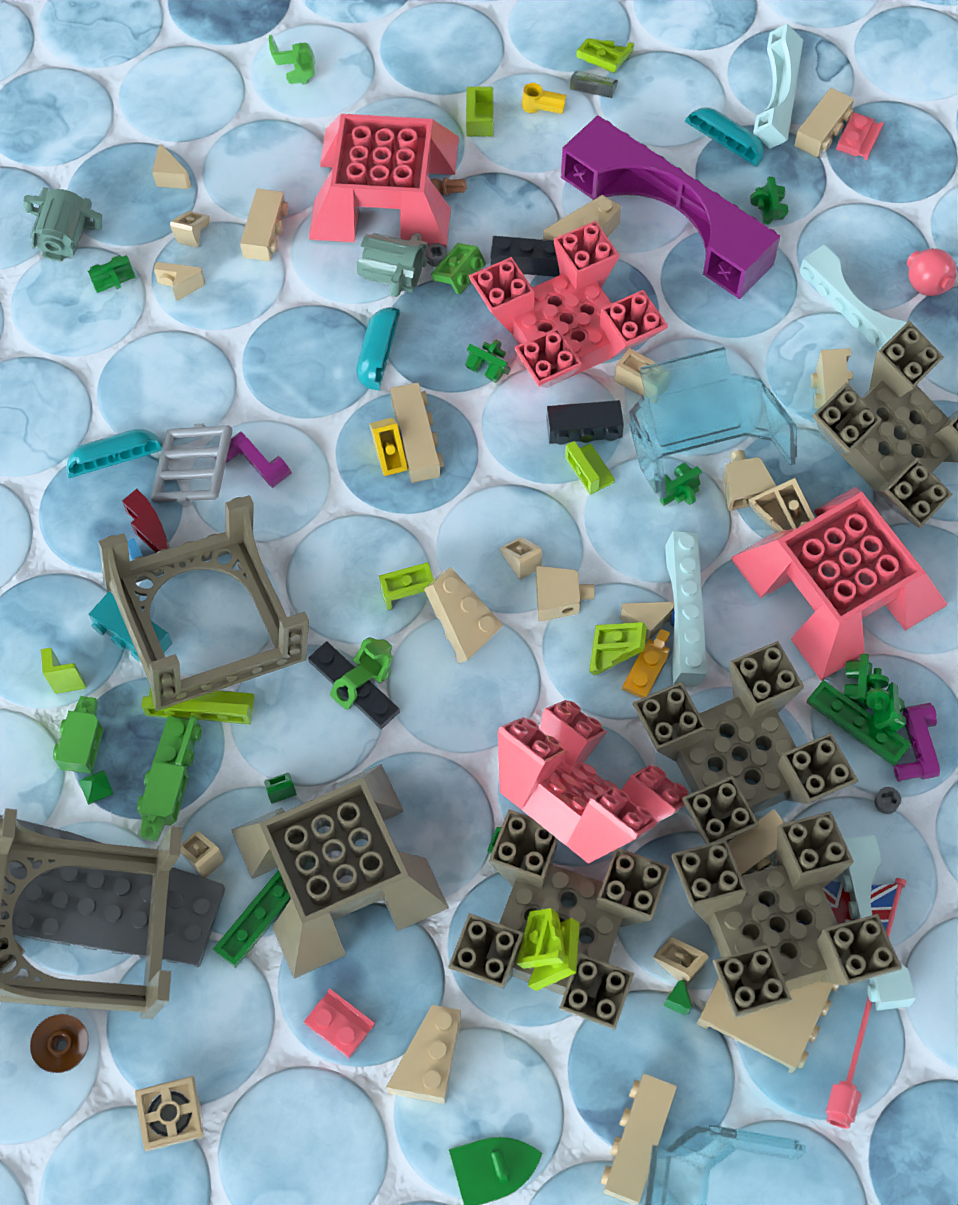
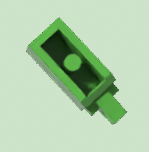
(79, 738)
(161, 798)

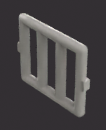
(215, 473)

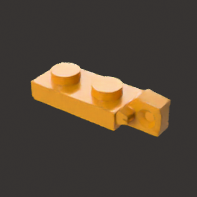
(648, 666)

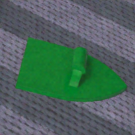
(492, 1168)

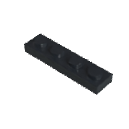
(369, 697)

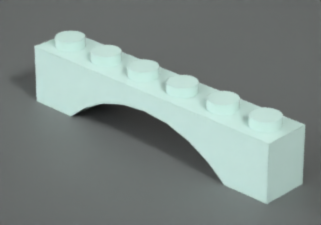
(784, 52)
(824, 272)
(689, 637)
(894, 988)

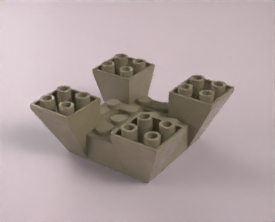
(895, 429)
(722, 800)
(378, 870)
(625, 898)
(820, 951)

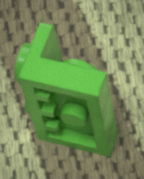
(458, 265)
(178, 741)

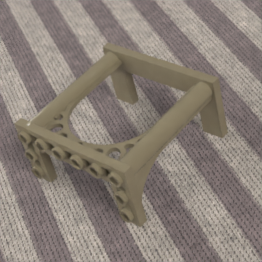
(163, 673)
(21, 844)

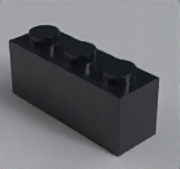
(530, 255)
(584, 422)

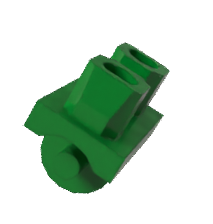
(768, 199)
(111, 273)
(496, 365)
(684, 486)
(863, 670)
(886, 707)

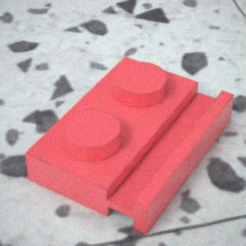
(859, 136)
(339, 1023)

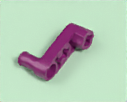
(271, 472)
(917, 723)

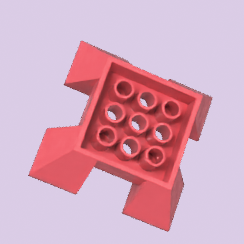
(384, 166)
(568, 319)
(841, 600)
(553, 785)

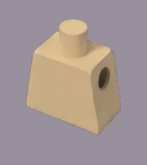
(745, 480)
(559, 592)

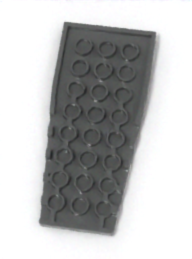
(113, 907)

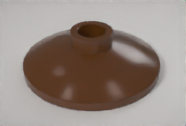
(48, 1035)

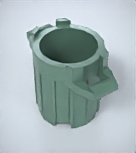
(60, 221)
(392, 261)

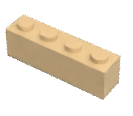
(415, 432)
(642, 1130)

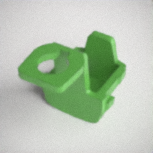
(302, 58)
(373, 662)

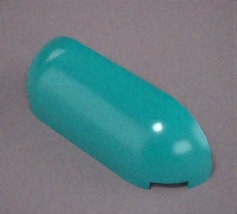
(727, 134)
(377, 347)
(112, 451)

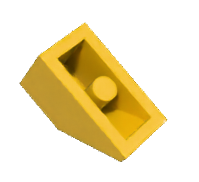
(388, 446)

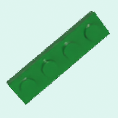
(858, 723)
(254, 921)

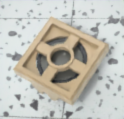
(171, 1114)

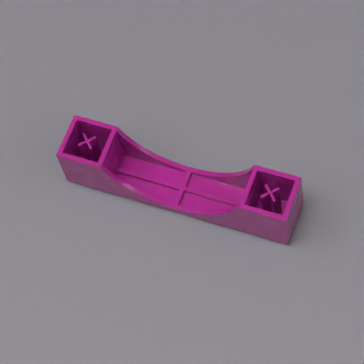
(614, 164)

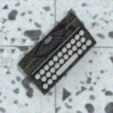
(593, 84)

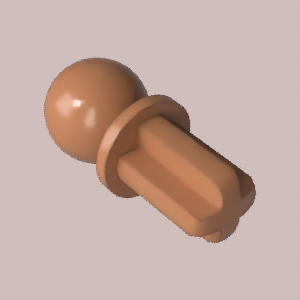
(450, 186)

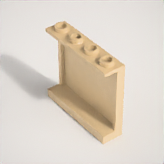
(775, 1031)

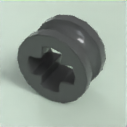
(435, 249)
(895, 798)

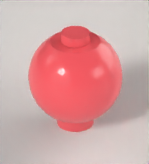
(931, 271)

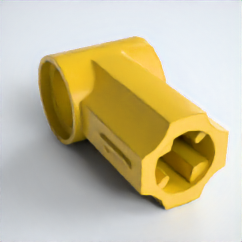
(537, 99)

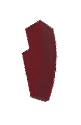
(146, 521)

